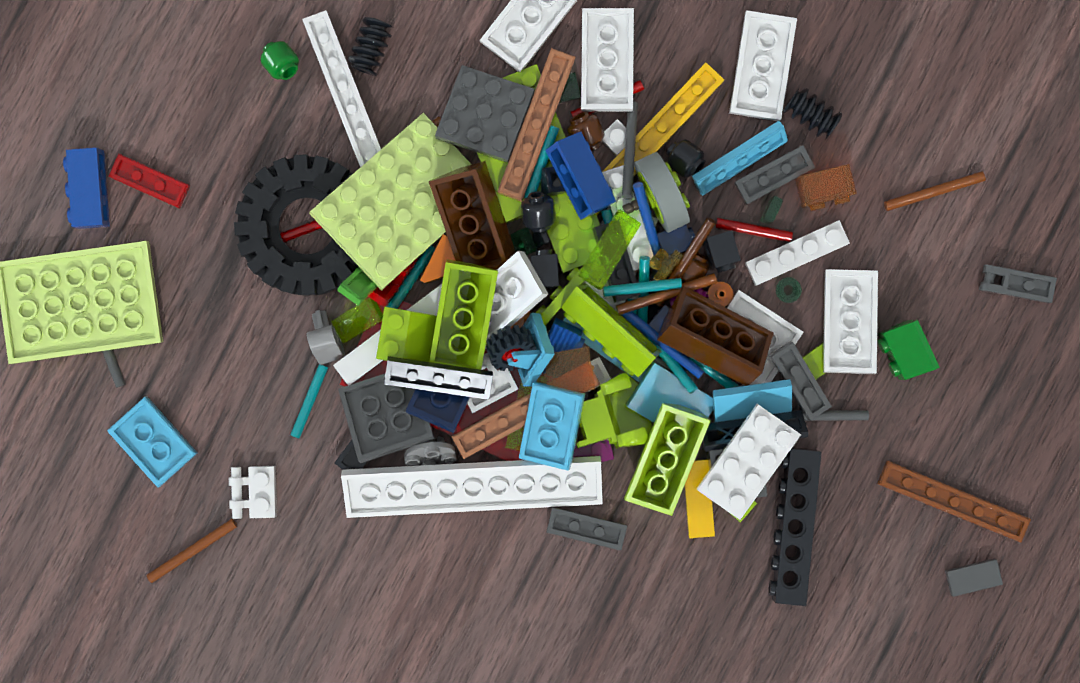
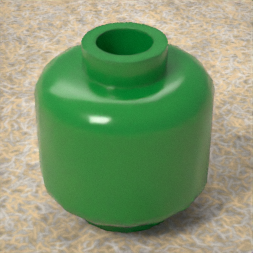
(279, 60)

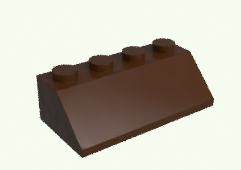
(473, 216)
(716, 336)

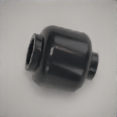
(685, 158)
(538, 211)

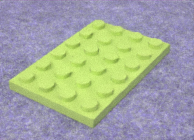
(386, 208)
(79, 302)

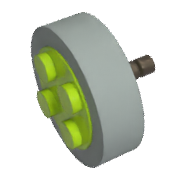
(661, 192)

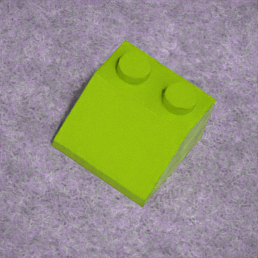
(406, 335)

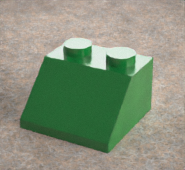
(907, 350)

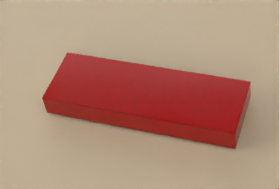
(149, 181)

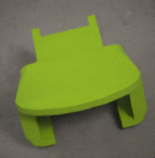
(611, 419)

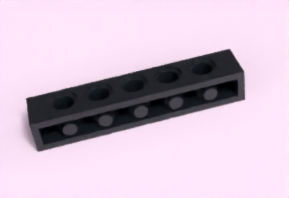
(796, 591)

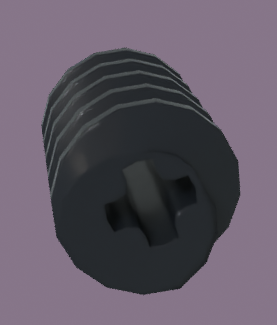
(369, 45)
(813, 112)

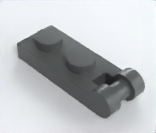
(1019, 284)

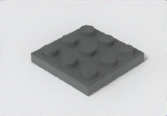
(484, 113)
(380, 419)

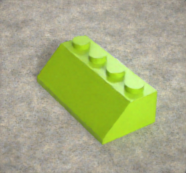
(463, 315)
(612, 330)
(667, 458)

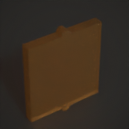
(571, 370)

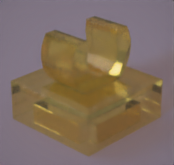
(666, 263)

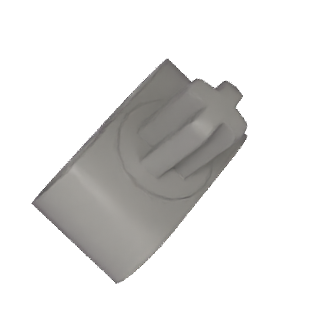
(324, 339)

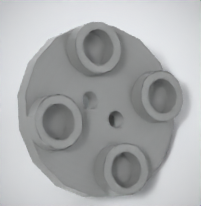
(430, 453)

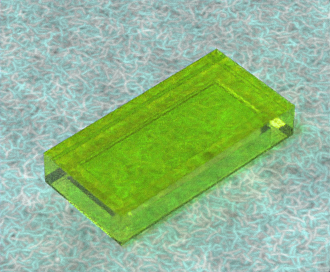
(357, 320)

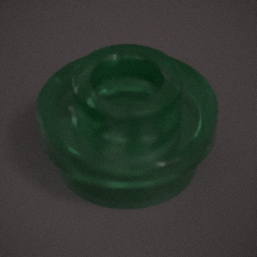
(796, 287)

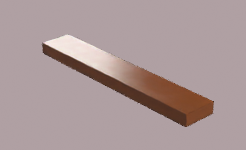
(954, 501)

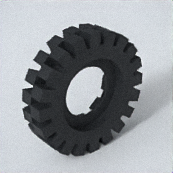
(260, 232)

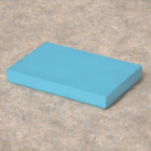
(661, 387)
(740, 401)
(551, 426)
(152, 441)

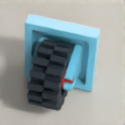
(522, 348)

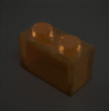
(826, 186)

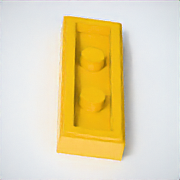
(698, 506)

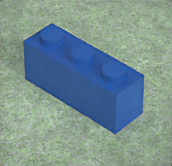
(580, 175)
(86, 188)

